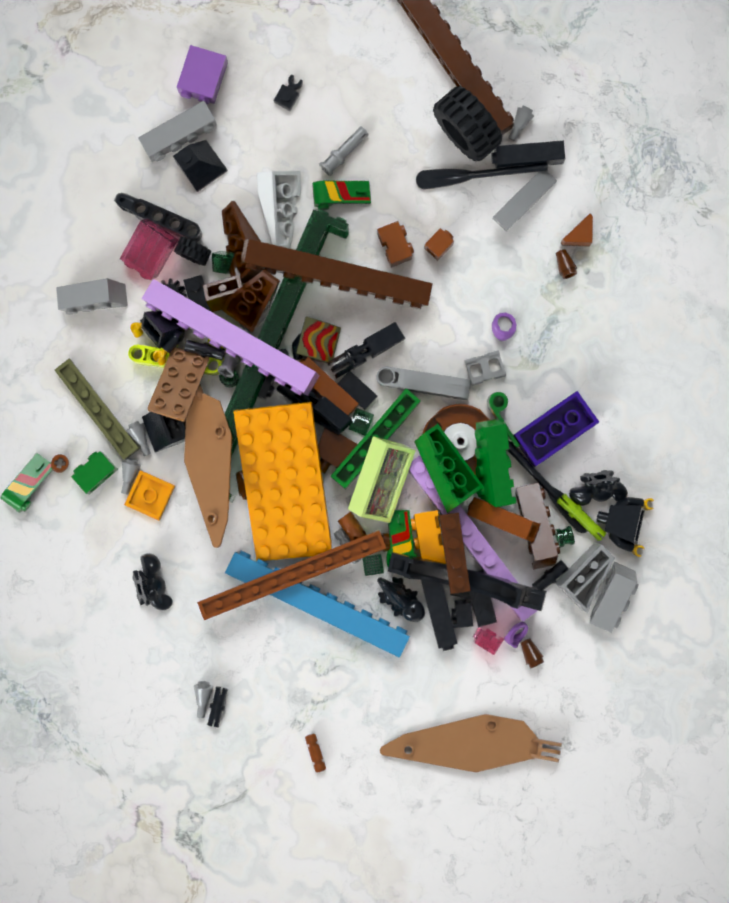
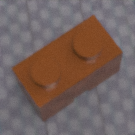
(394, 239)

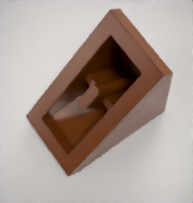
(581, 234)

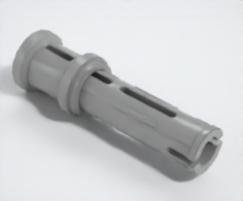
(338, 156)
(229, 363)

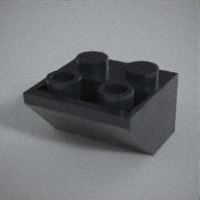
(164, 431)

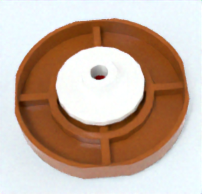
(458, 423)

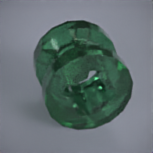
(230, 382)
(565, 536)

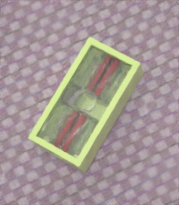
(381, 479)

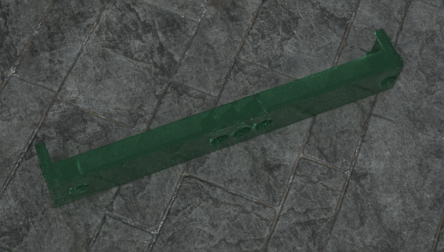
(281, 314)

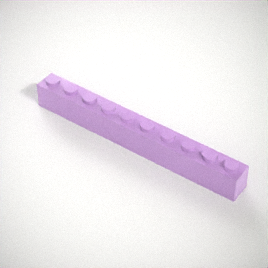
(232, 338)
(472, 538)

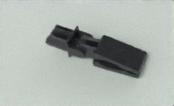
(375, 344)
(324, 410)

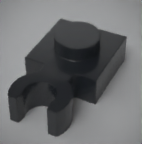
(287, 95)

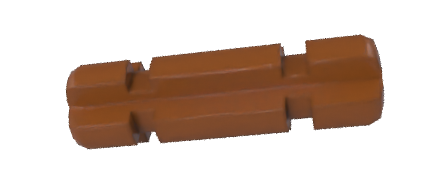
(315, 753)

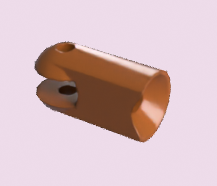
(351, 526)

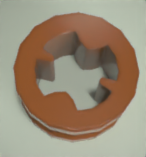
(63, 467)

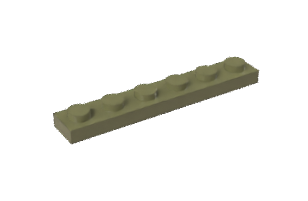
(97, 409)

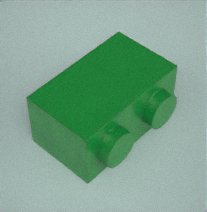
(94, 472)

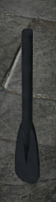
(446, 177)
(553, 493)

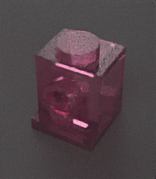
(487, 640)

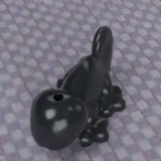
(598, 486)
(151, 585)
(402, 600)

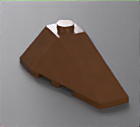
(238, 230)
(253, 300)

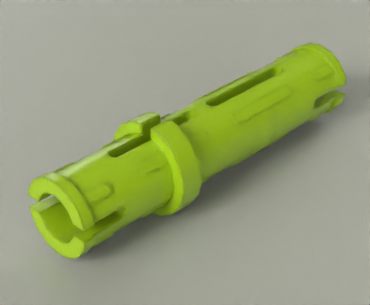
(575, 511)

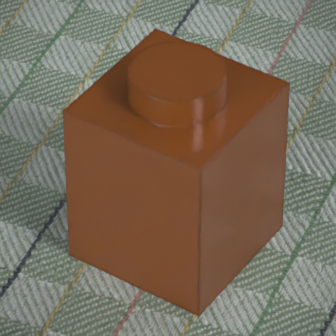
(439, 243)

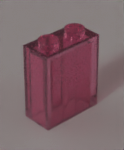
(148, 249)

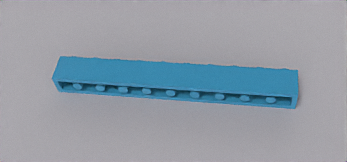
(325, 607)

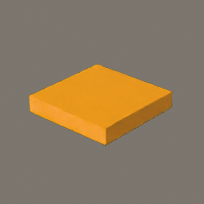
(149, 495)

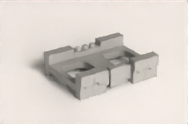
(483, 361)

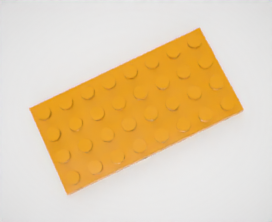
(283, 481)

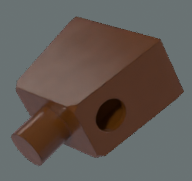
(333, 449)

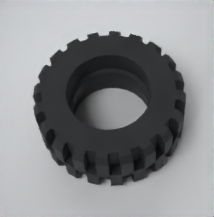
(467, 123)

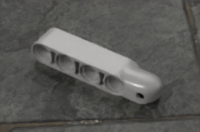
(424, 382)

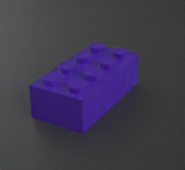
(555, 429)

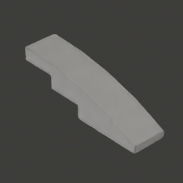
(524, 199)

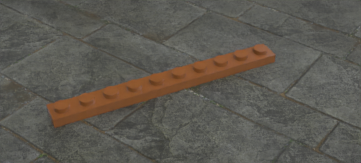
(291, 575)

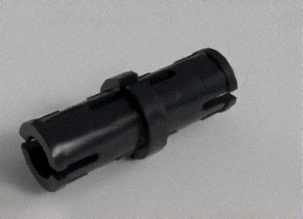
(204, 350)
(550, 576)
(217, 706)

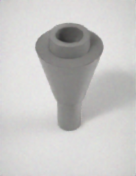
(522, 118)
(137, 432)
(129, 471)
(202, 693)

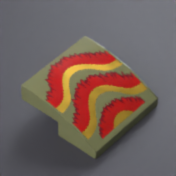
(318, 340)

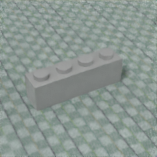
(178, 131)

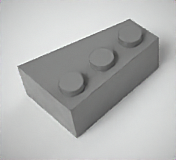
(91, 296)
(585, 576)
(614, 598)

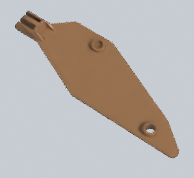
(209, 461)
(472, 744)

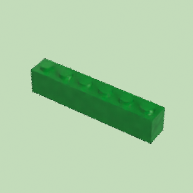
(384, 429)

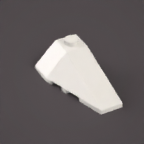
(278, 199)

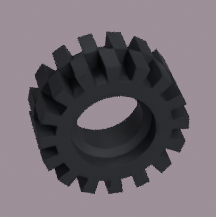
(192, 251)

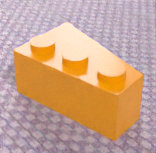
(428, 536)

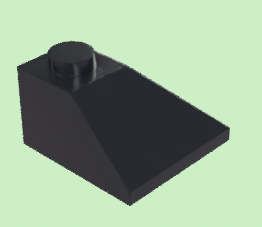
(200, 164)

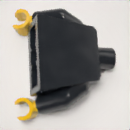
(161, 331)
(625, 522)

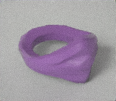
(500, 334)
(514, 640)

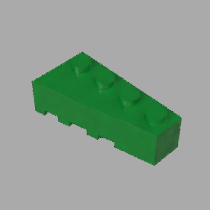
(493, 463)
(447, 468)

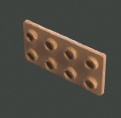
(178, 384)

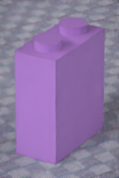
(202, 74)

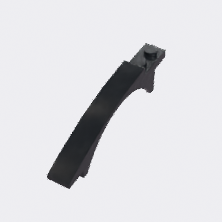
(489, 585)

